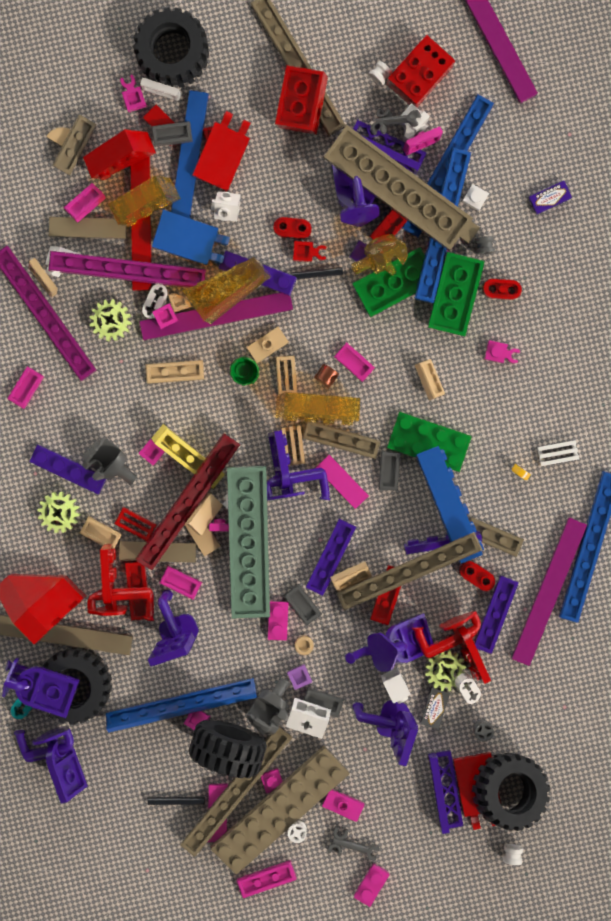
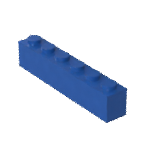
(446, 496)

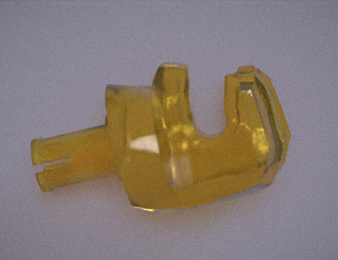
(379, 255)

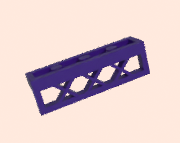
(410, 164)
(439, 794)

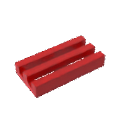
(121, 516)

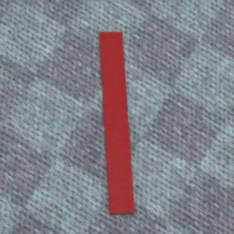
(142, 229)

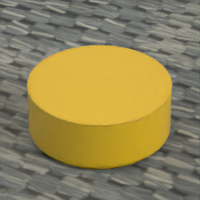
(521, 472)

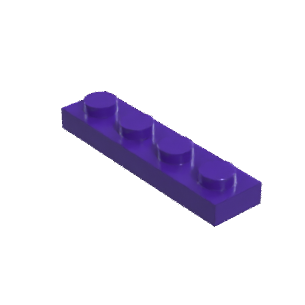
(278, 281)
(66, 469)
(432, 543)
(331, 556)
(495, 614)

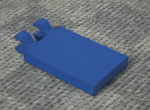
(188, 238)

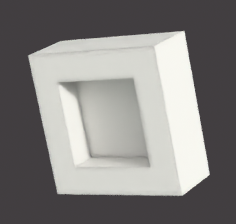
(475, 197)

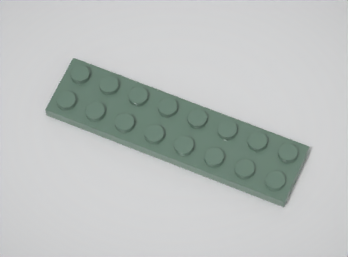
(248, 541)

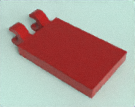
(222, 153)
(465, 770)

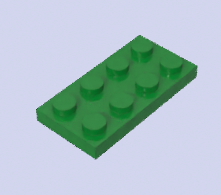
(386, 290)
(456, 294)
(417, 435)

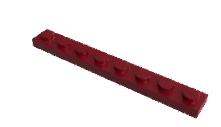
(187, 501)

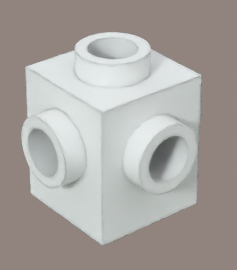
(226, 206)

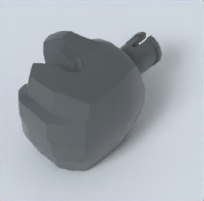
(107, 461)
(269, 709)

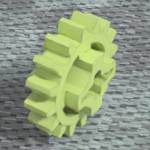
(115, 313)
(54, 506)
(439, 674)

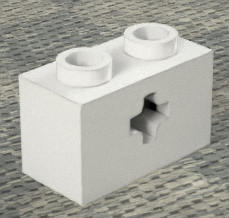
(395, 686)
(308, 718)

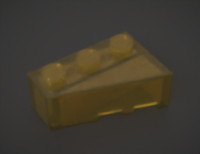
(144, 200)

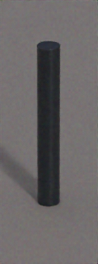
(318, 273)
(176, 800)

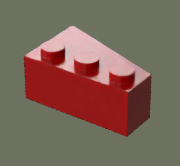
(118, 153)

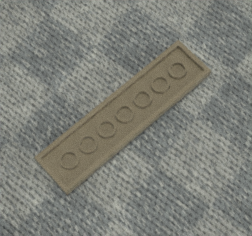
(398, 188)
(280, 810)

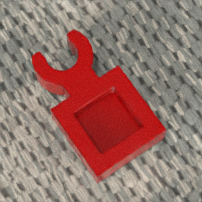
(304, 251)

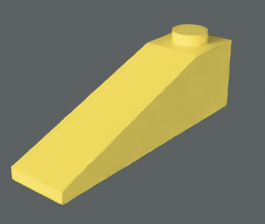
(180, 450)

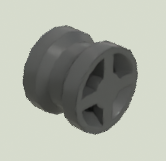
(484, 245)
(485, 733)

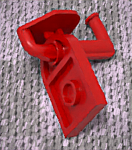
(111, 595)
(461, 636)

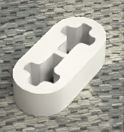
(151, 299)
(470, 686)

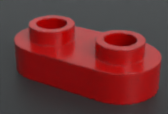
(292, 228)
(501, 289)
(477, 575)

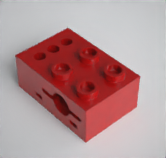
(420, 72)
(301, 99)

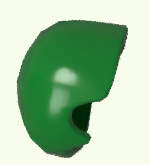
(244, 371)

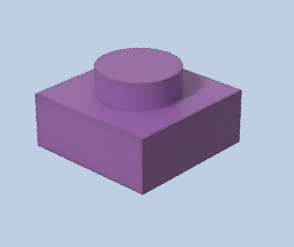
(299, 676)

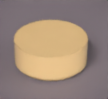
(304, 645)

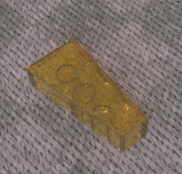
(226, 289)
(317, 408)

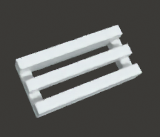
(160, 89)
(574, 450)

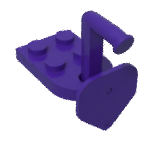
(361, 209)
(283, 478)
(176, 632)
(386, 652)
(40, 687)
(394, 722)
(60, 760)

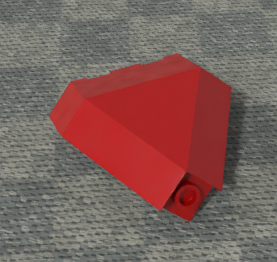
(38, 601)

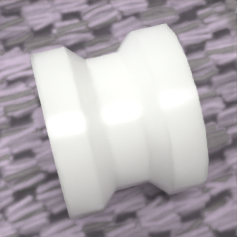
(380, 73)
(298, 835)
(513, 854)

